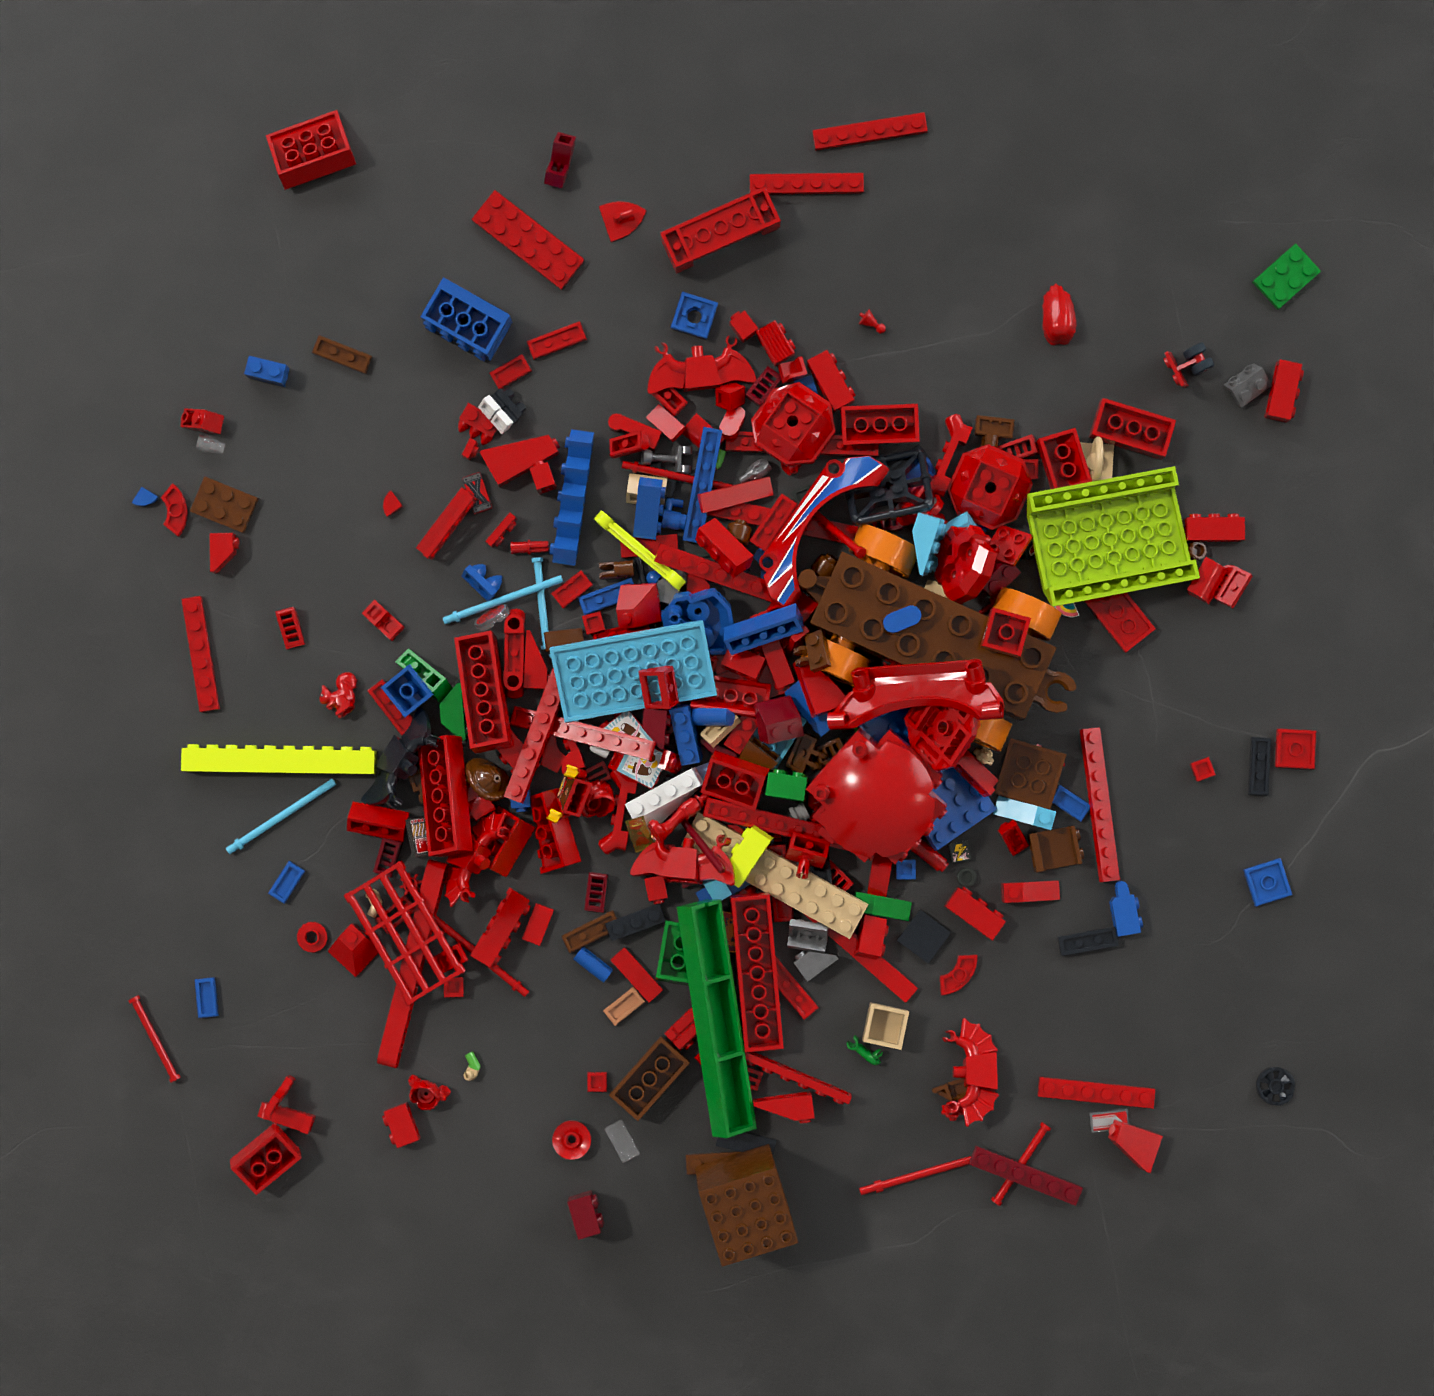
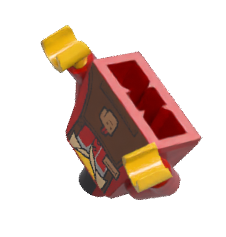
(571, 794)

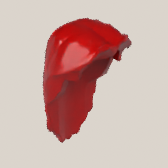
(1058, 316)

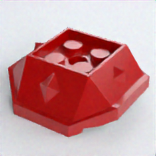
(798, 443)
(984, 466)
(940, 734)

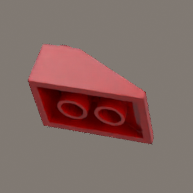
(792, 1106)

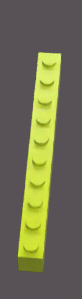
(278, 760)

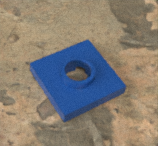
(689, 303)

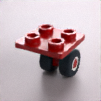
(1194, 353)
(1011, 545)

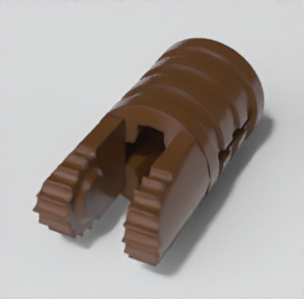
(620, 568)

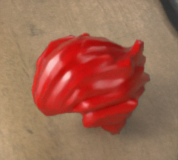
(599, 801)

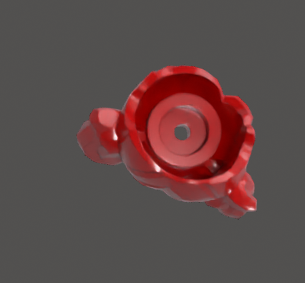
(430, 1100)

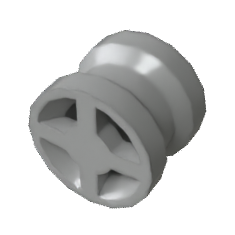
(799, 812)

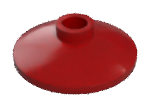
(567, 1149)

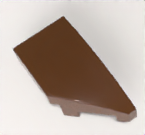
(951, 1090)

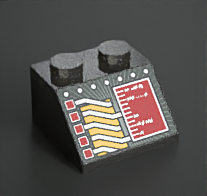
(417, 836)

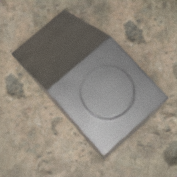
(813, 963)

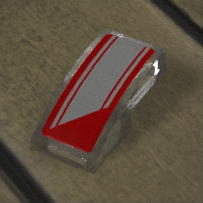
(1102, 1120)

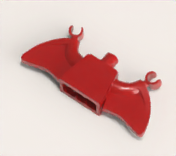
(699, 371)
(684, 863)

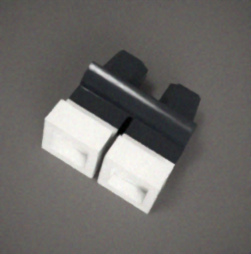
(502, 409)

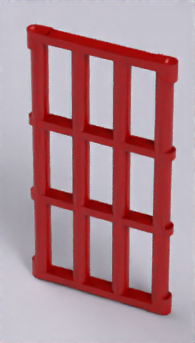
(405, 954)

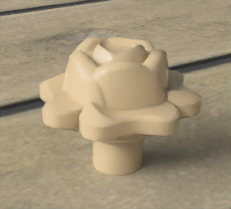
(984, 755)

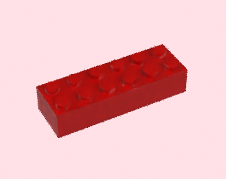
(483, 692)
(445, 797)

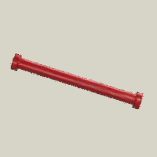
(859, 552)
(154, 1038)
(1024, 1158)

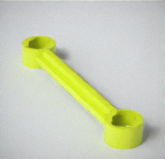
(637, 548)

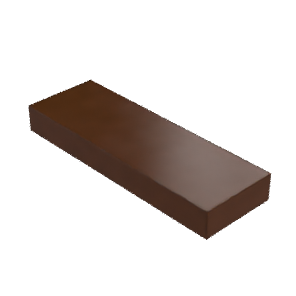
(342, 354)
(588, 932)

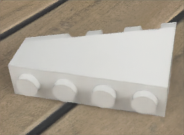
(665, 798)

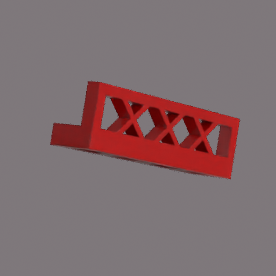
(446, 523)

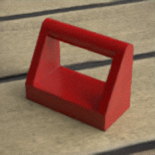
(667, 687)

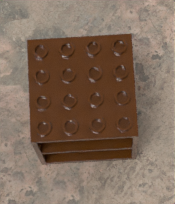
(745, 1205)

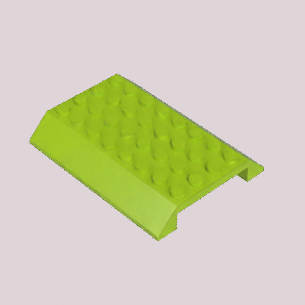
(1109, 537)

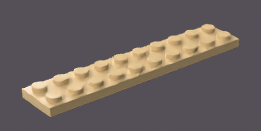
(778, 877)

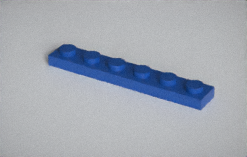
(702, 480)

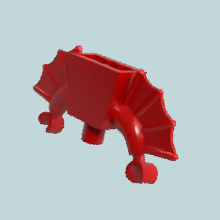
(474, 861)
(978, 1072)

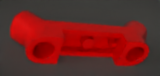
(959, 435)
(514, 653)
(617, 838)

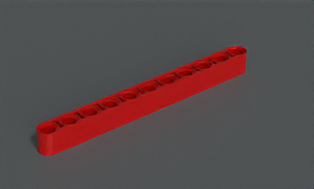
(399, 1012)

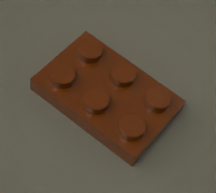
(224, 504)

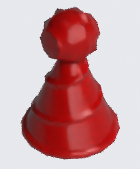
(869, 320)

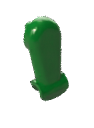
(868, 1055)

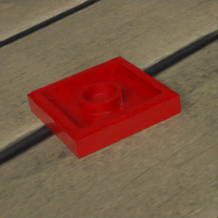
(1295, 748)

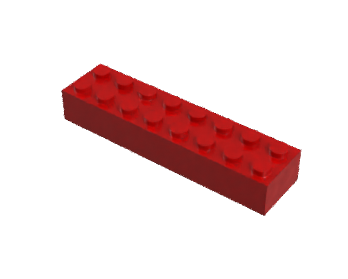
(756, 971)

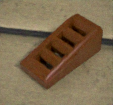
(837, 741)

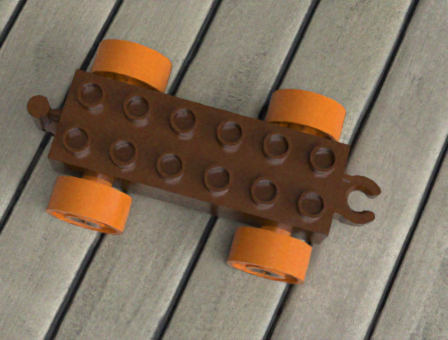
(867, 590)

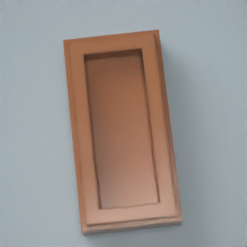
(624, 1006)

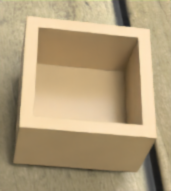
(885, 1026)

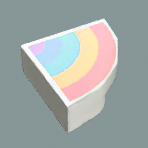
(1068, 610)

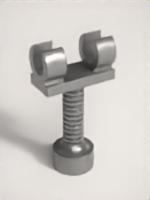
(647, 457)

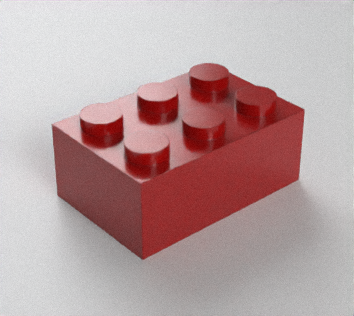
(735, 780)
(265, 1158)

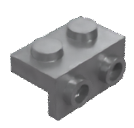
(1248, 384)
(807, 936)

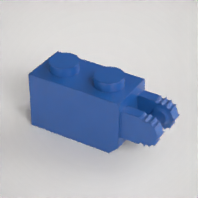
(1124, 911)

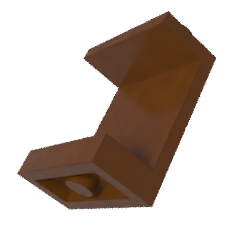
(1055, 848)

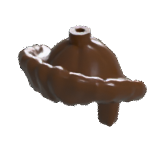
(486, 779)

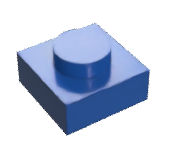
(906, 869)

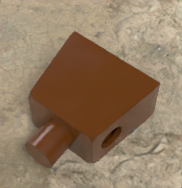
(759, 754)

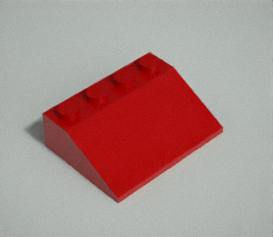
(310, 149)

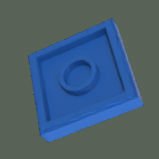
(1267, 882)

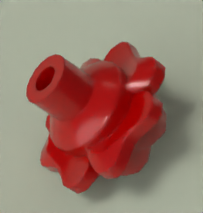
(953, 1117)

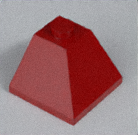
(638, 605)
(353, 949)

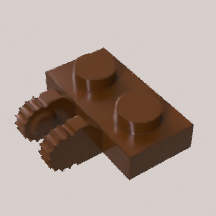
(817, 651)
(802, 753)

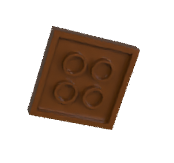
(1030, 773)

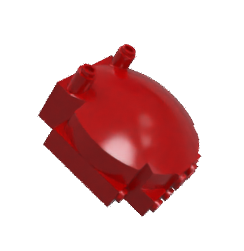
(877, 797)

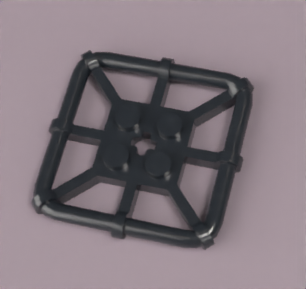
(897, 493)

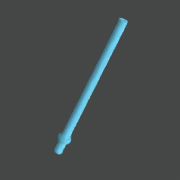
(456, 616)
(239, 843)

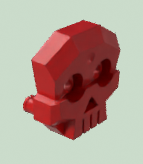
(964, 562)

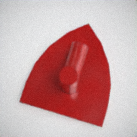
(621, 218)

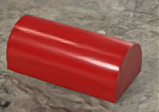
(671, 400)
(628, 444)

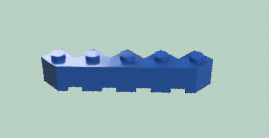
(572, 497)

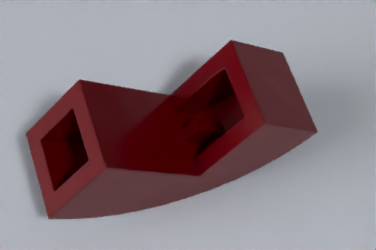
(560, 160)

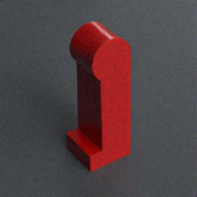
(622, 423)
(289, 1117)

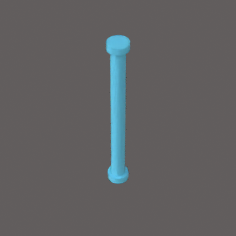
(541, 599)

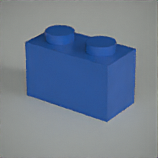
(266, 371)

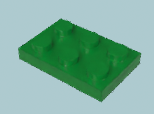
(1286, 276)

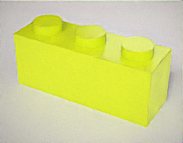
(748, 853)

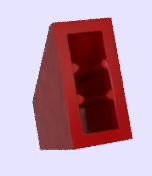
(1136, 1143)

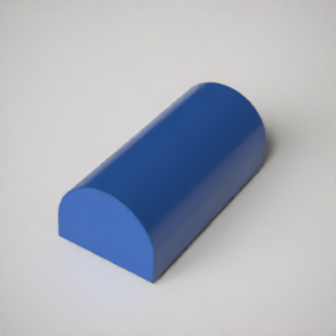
(712, 717)
(593, 964)

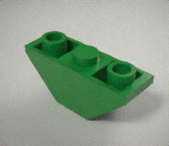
(453, 712)

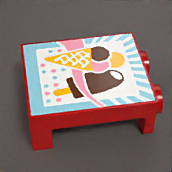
(626, 723)
(638, 769)

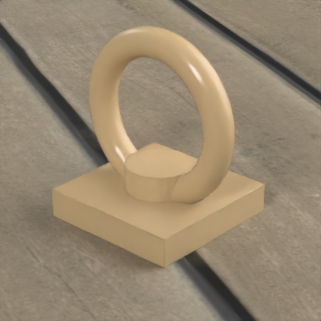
(1099, 459)

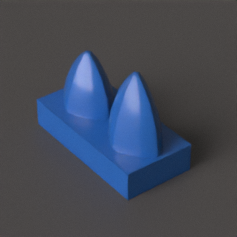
(485, 587)

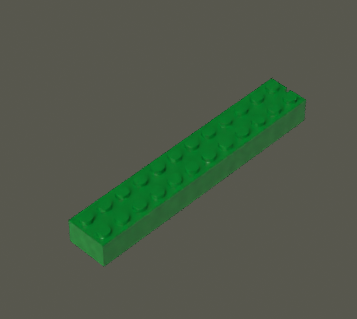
(716, 1018)

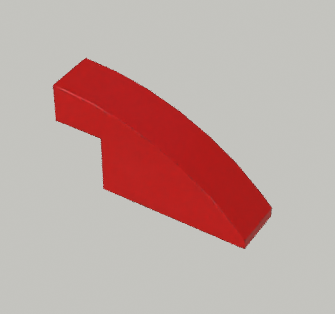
(819, 691)

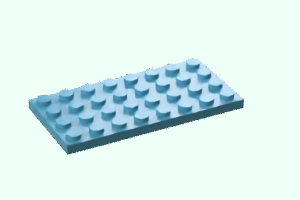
(603, 673)

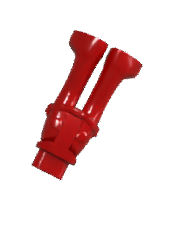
(684, 812)

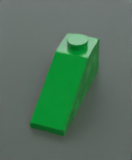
(433, 679)
(885, 906)

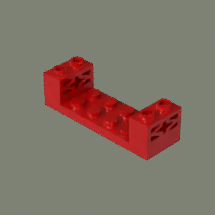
(720, 228)

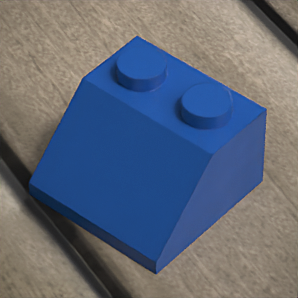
(407, 691)

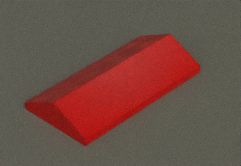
(735, 696)

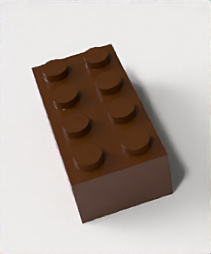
(649, 1078)

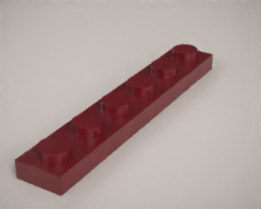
(1025, 1175)

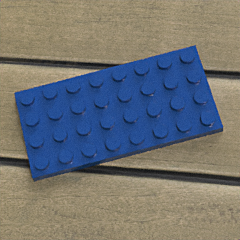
(963, 801)

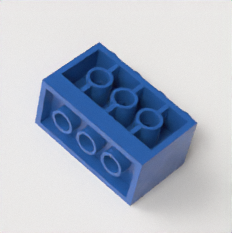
(470, 308)

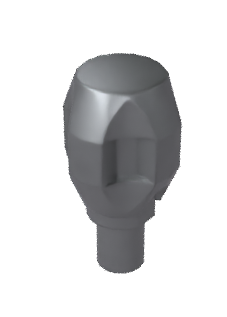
(756, 470)

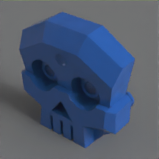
(715, 615)

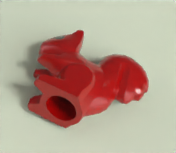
(343, 698)

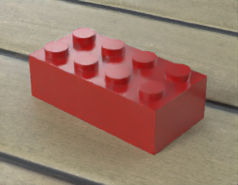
(1132, 428)

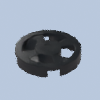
(1275, 1086)

